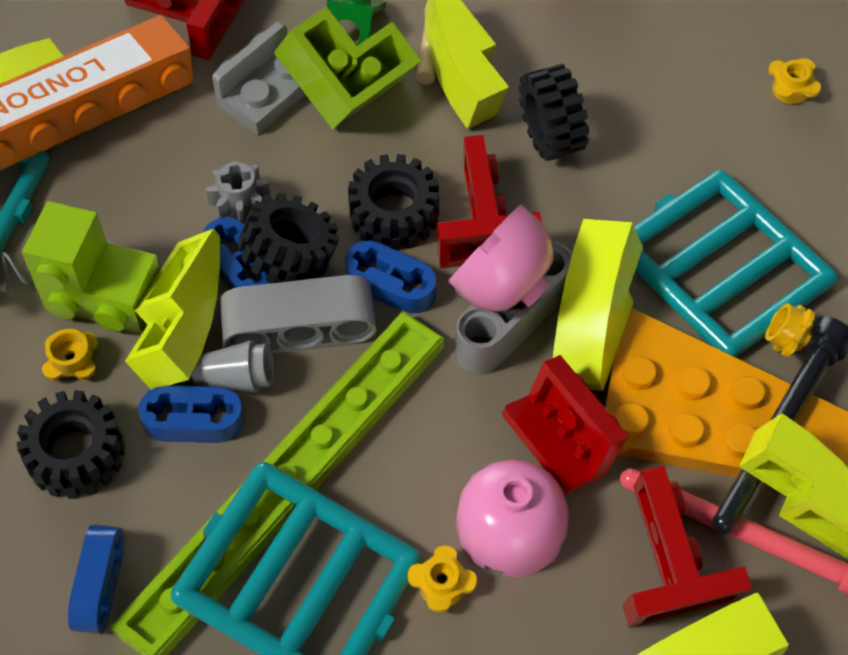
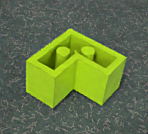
(337, 72)
(83, 273)

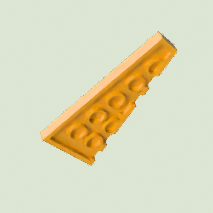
(699, 404)

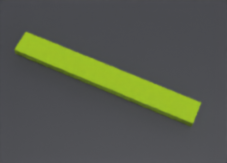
(308, 454)

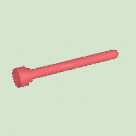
(761, 537)

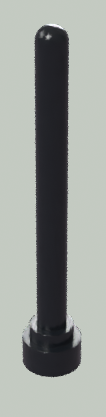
(824, 349)

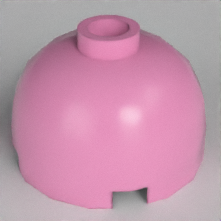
(507, 265)
(512, 518)

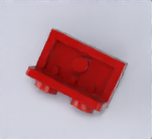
(566, 426)

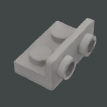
(256, 84)

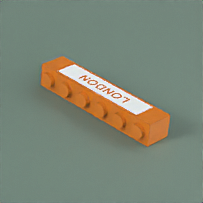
(90, 88)

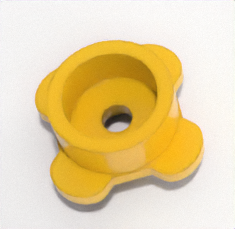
(794, 80)
(790, 329)
(63, 344)
(442, 595)

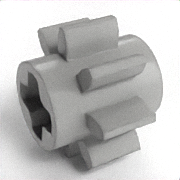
(236, 190)

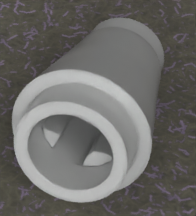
(236, 367)

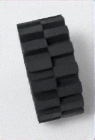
(553, 111)
(394, 179)
(277, 219)
(62, 418)

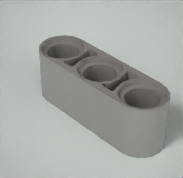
(300, 313)
(511, 327)

